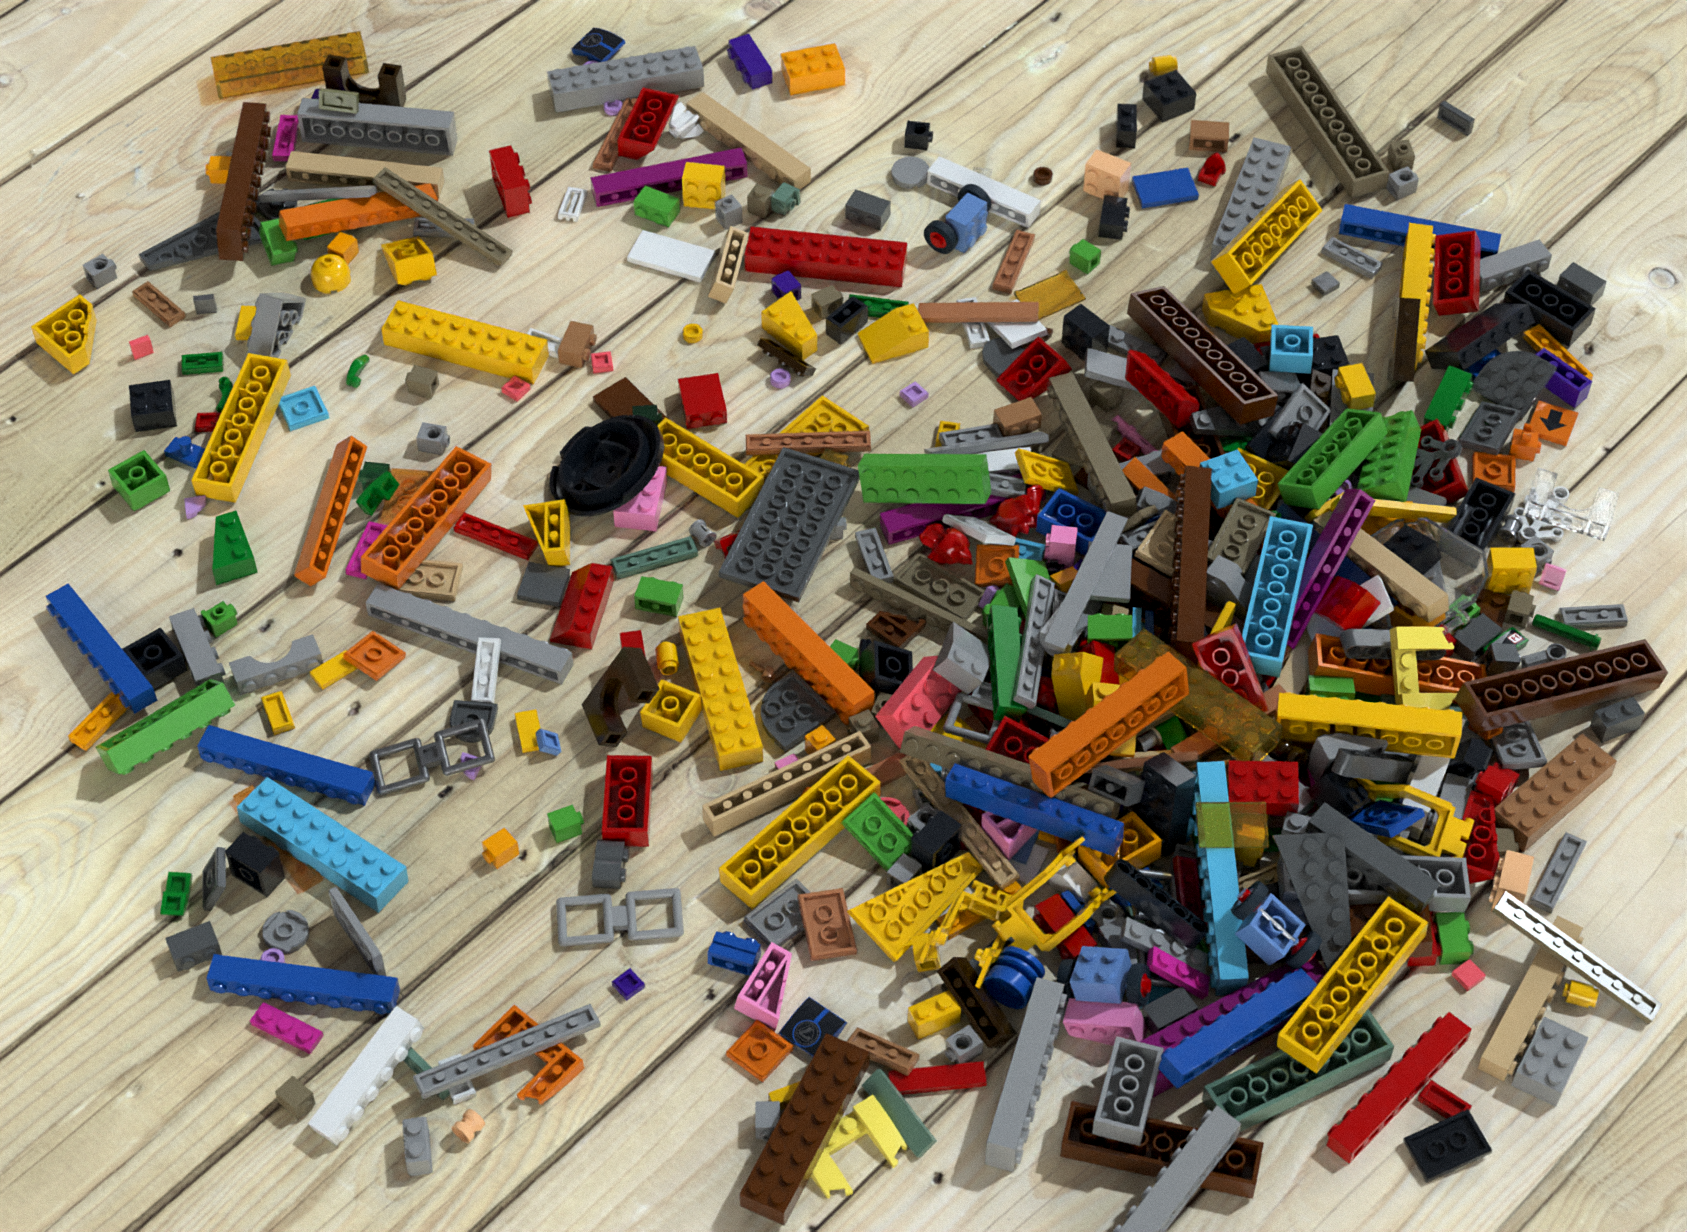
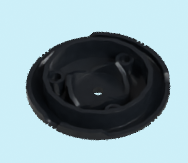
(620, 444)

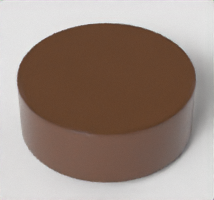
(1042, 176)

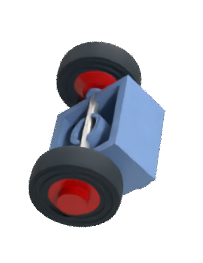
(962, 224)
(1272, 928)
(1103, 977)

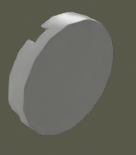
(910, 172)
(286, 931)

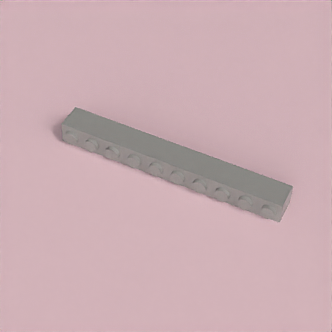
(463, 632)

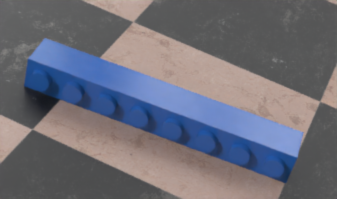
(1393, 228)
(101, 649)
(286, 765)
(1034, 809)
(303, 984)
(1236, 1028)

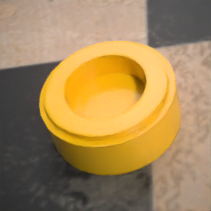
(692, 333)

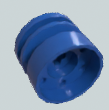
(1013, 977)

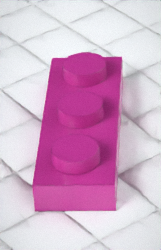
(285, 137)
(369, 535)
(1178, 972)
(286, 1028)

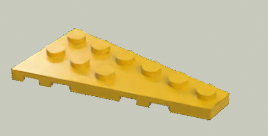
(819, 417)
(914, 905)

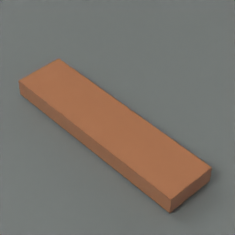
(1013, 261)

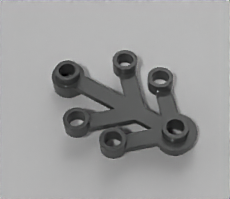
(1446, 450)

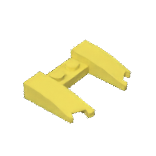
(1404, 644)
(865, 1118)

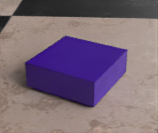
(628, 984)

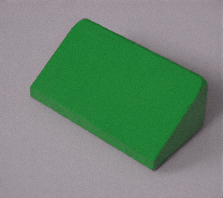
(1172, 732)

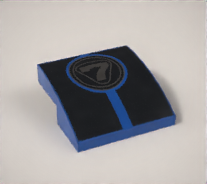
(598, 45)
(810, 1024)

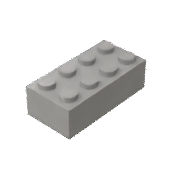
(1127, 1091)

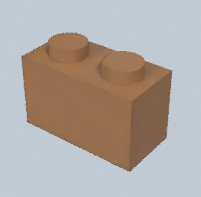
(1209, 136)
(576, 344)
(1018, 418)

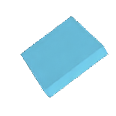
(303, 408)

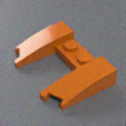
(561, 1062)

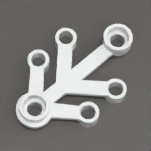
(1528, 532)

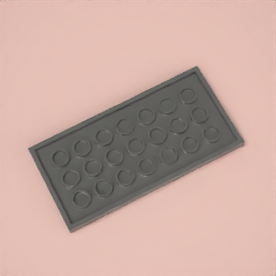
(790, 524)

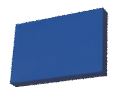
(1165, 188)
(1387, 818)

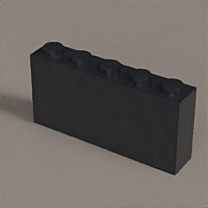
(1480, 336)

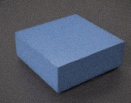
(548, 742)

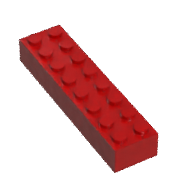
(826, 256)

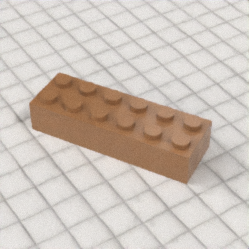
(1554, 791)

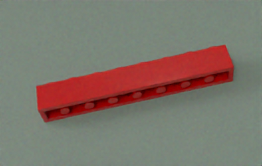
(1398, 1087)

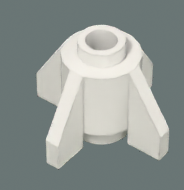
(683, 123)

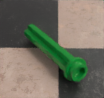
(1567, 631)

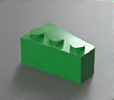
(1449, 397)
(231, 550)

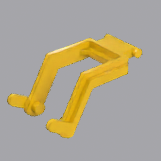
(1447, 828)
(979, 902)
(1024, 929)

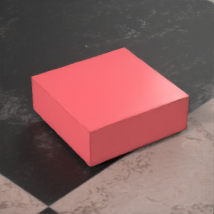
(141, 347)
(602, 362)
(516, 388)
(1468, 975)

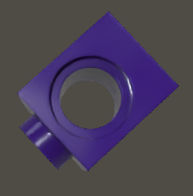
(784, 283)

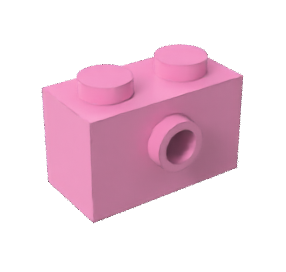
(1061, 545)

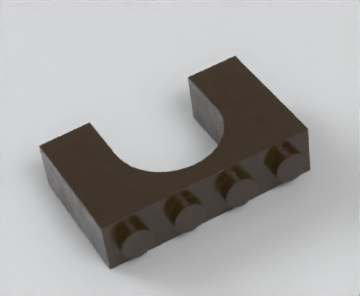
(390, 78)
(1402, 364)
(601, 705)

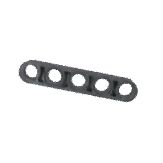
(1376, 645)
(1372, 765)

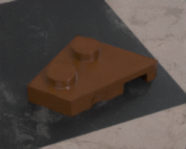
(1493, 605)
(894, 629)

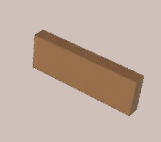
(159, 304)
(885, 1051)

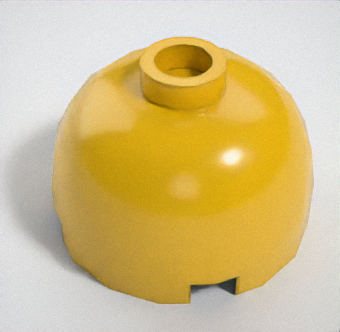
(330, 273)

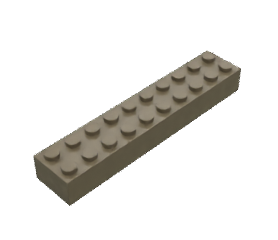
(1327, 122)

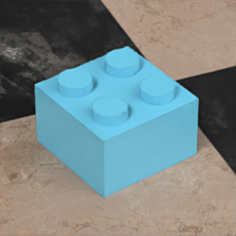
(1291, 349)
(1230, 479)

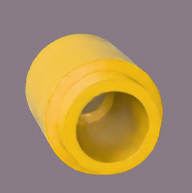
(1163, 64)
(667, 658)
(1580, 993)

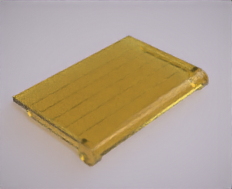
(1052, 294)
(1232, 824)

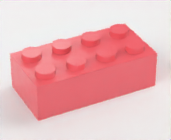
(917, 701)

